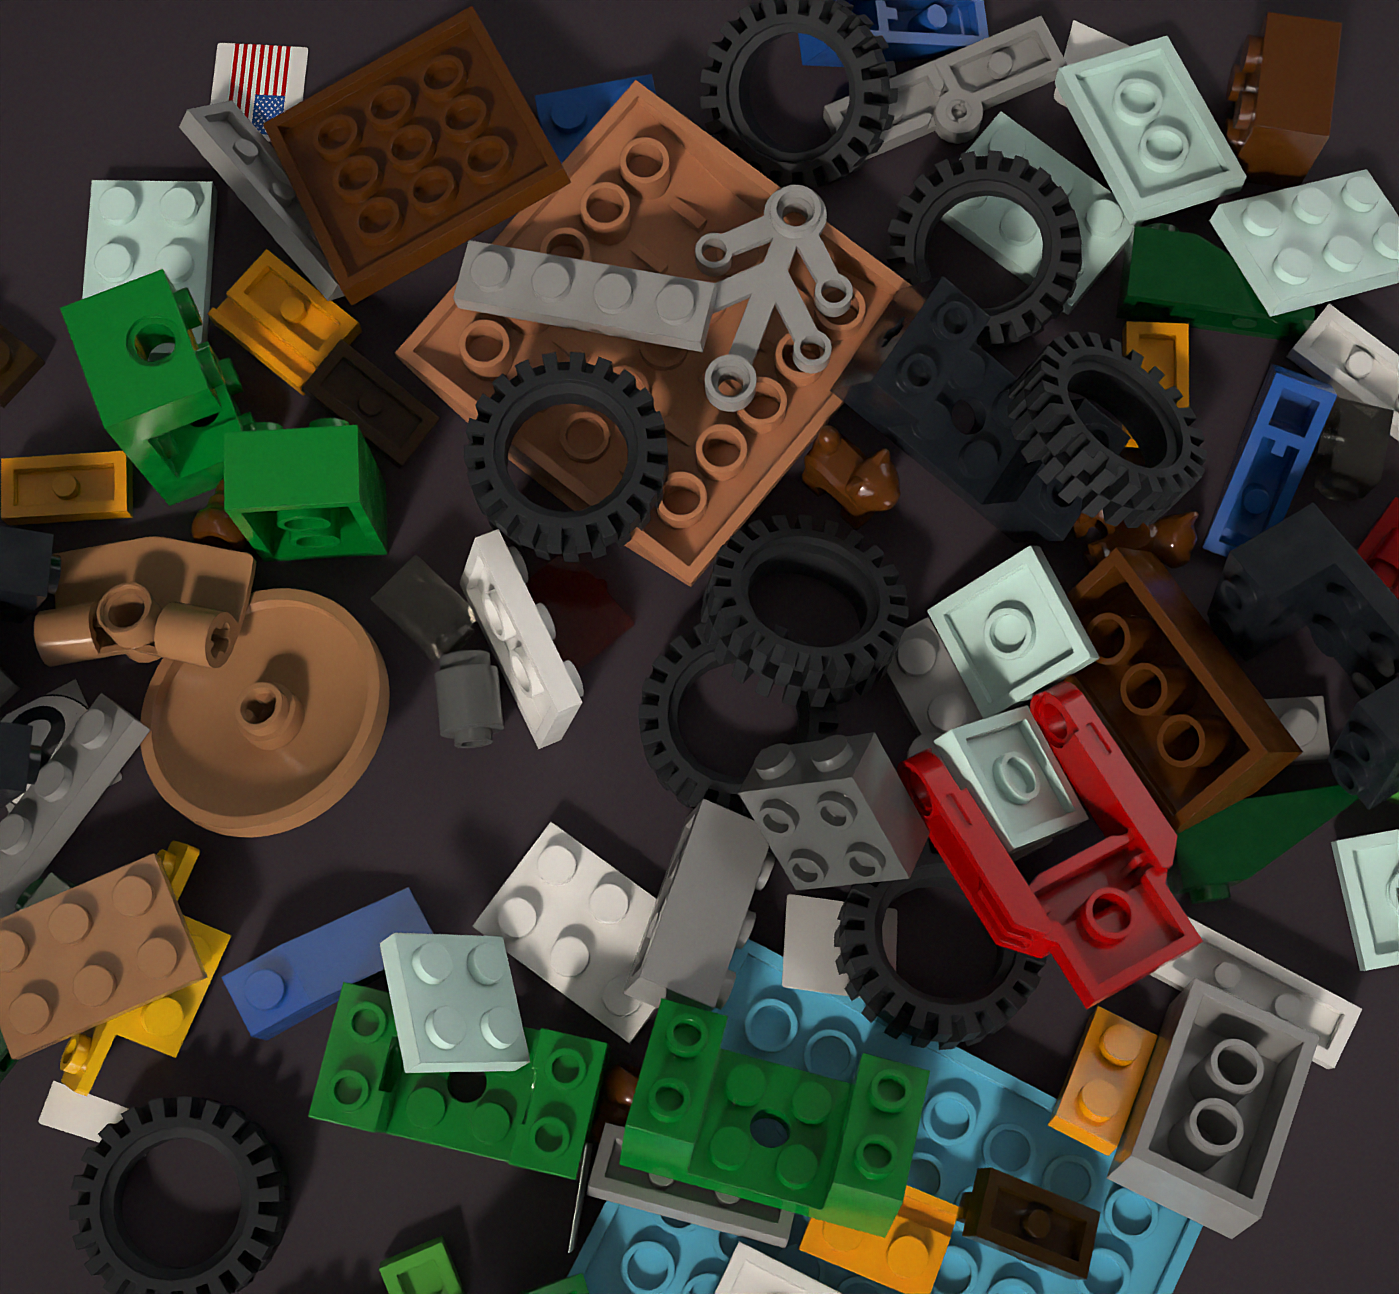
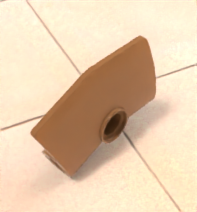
(147, 603)

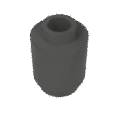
(468, 698)

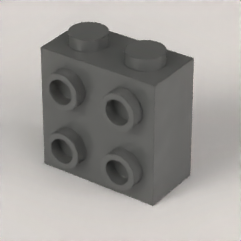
(834, 812)

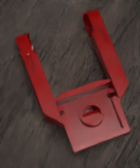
(1098, 911)

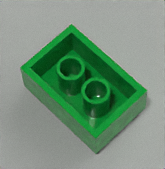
(305, 491)

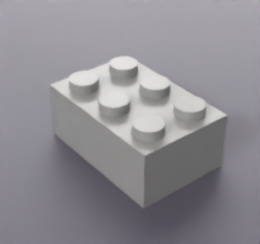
(1214, 1109)

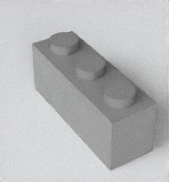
(702, 910)

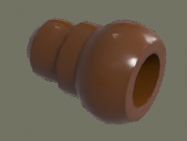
(215, 527)
(618, 1093)

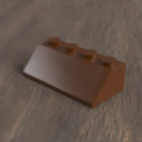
(1173, 692)

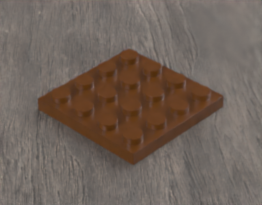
(414, 155)

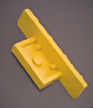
(161, 1022)

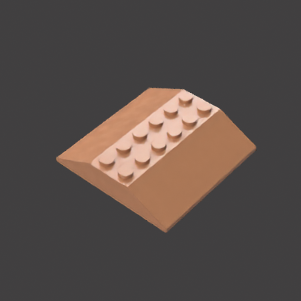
(641, 201)

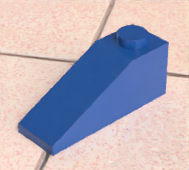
(910, 29)
(1269, 457)
(310, 969)

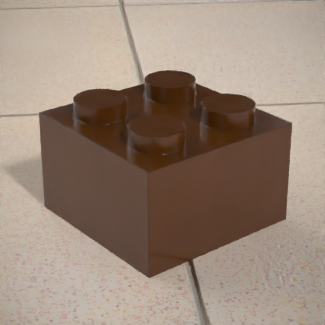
(1283, 98)

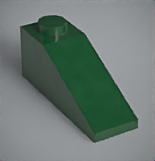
(1193, 282)
(1247, 838)

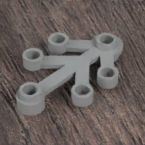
(772, 286)

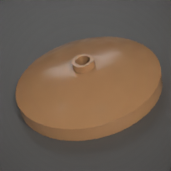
(274, 726)

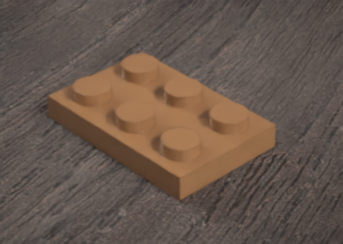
(92, 956)

